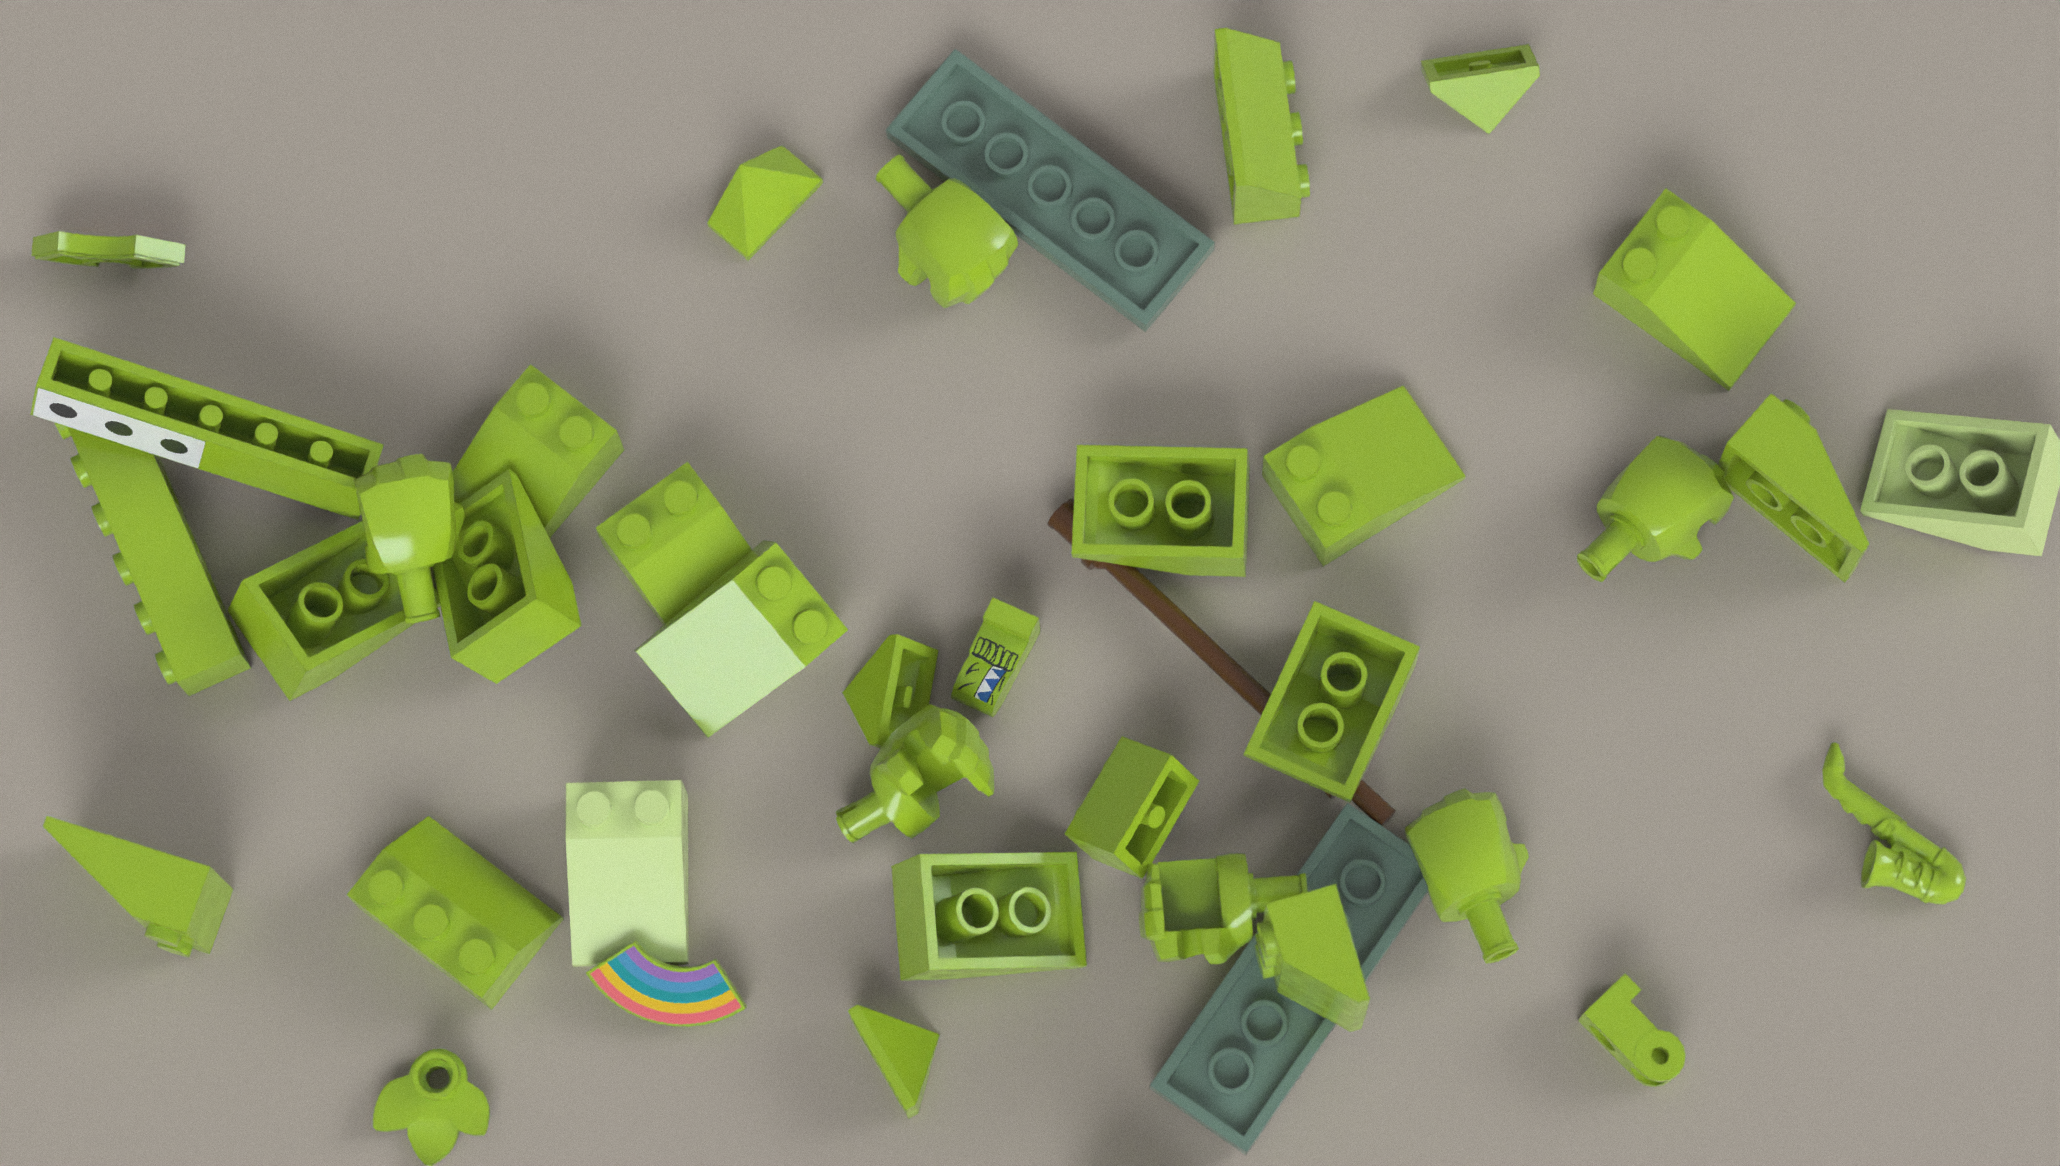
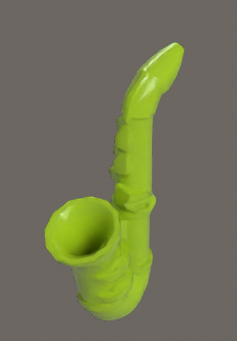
(1912, 862)

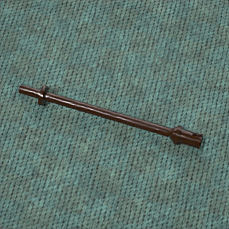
(1203, 646)

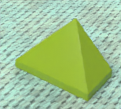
(1482, 83)
(762, 199)
(891, 687)
(900, 1051)

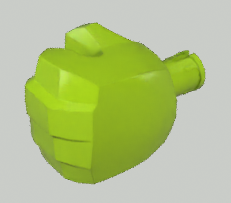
(947, 235)
(1657, 507)
(410, 526)
(912, 766)
(1470, 865)
(1206, 905)

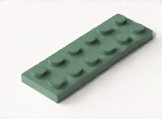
(1051, 190)
(1257, 1042)

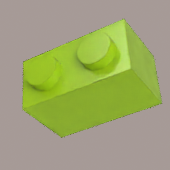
(1132, 807)

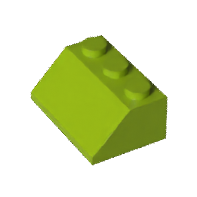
(1258, 127)
(455, 909)
(1313, 956)

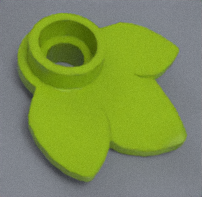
(431, 1114)

